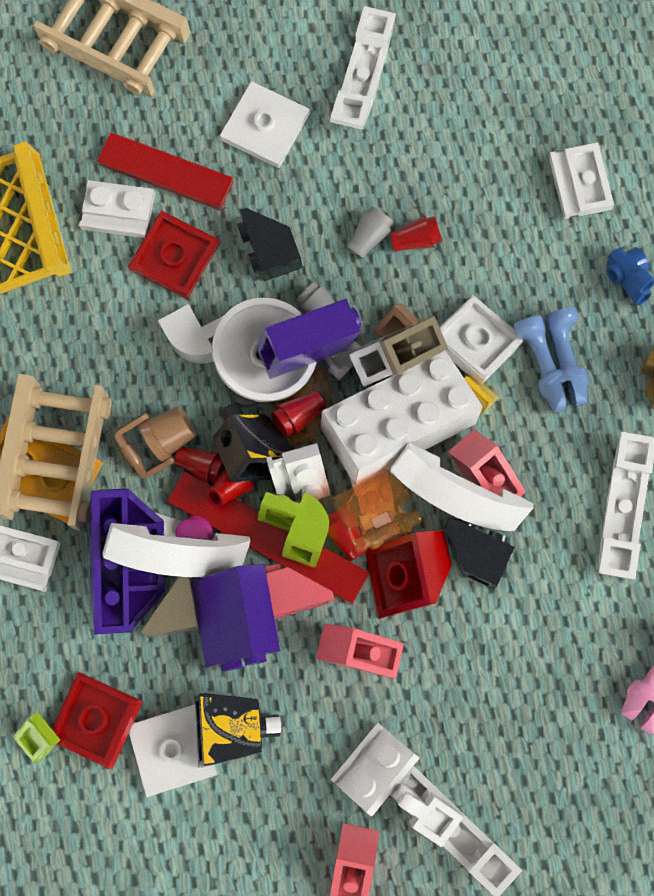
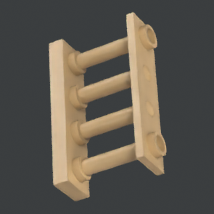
(141, 13)
(22, 430)

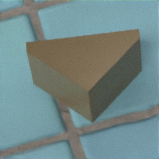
(413, 345)
(175, 612)

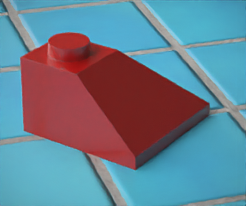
(408, 572)

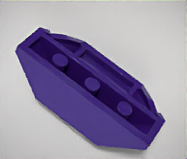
(119, 592)

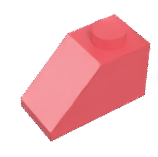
(485, 464)
(294, 592)
(359, 650)
(355, 861)

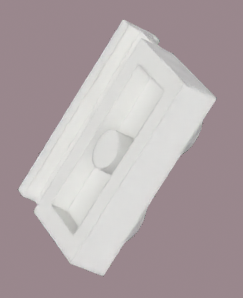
(581, 180)
(117, 209)
(298, 473)
(26, 558)
(374, 769)

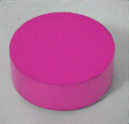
(195, 528)

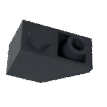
(272, 245)
(477, 553)

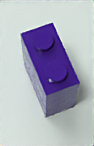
(308, 338)
(235, 617)

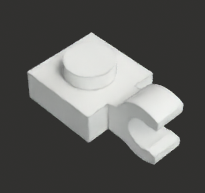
(431, 817)

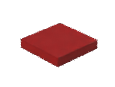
(174, 254)
(96, 720)

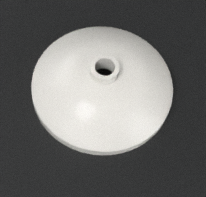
(236, 351)

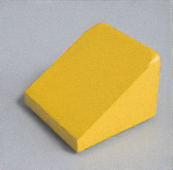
(483, 393)

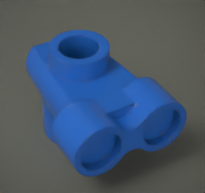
(632, 272)

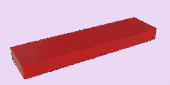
(165, 171)

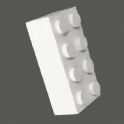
(411, 407)

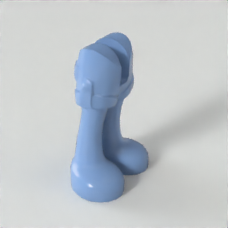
(558, 325)

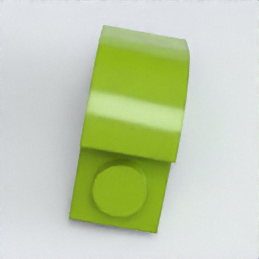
(304, 521)

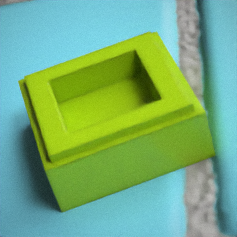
(36, 738)

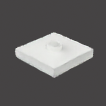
(265, 124)
(478, 339)
(168, 751)

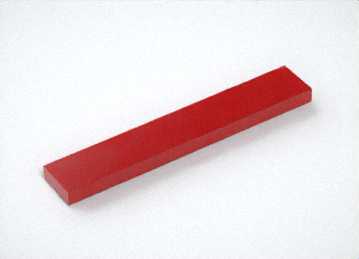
(237, 518)

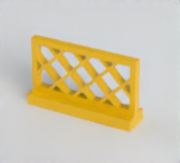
(42, 218)

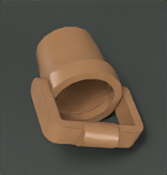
(163, 436)

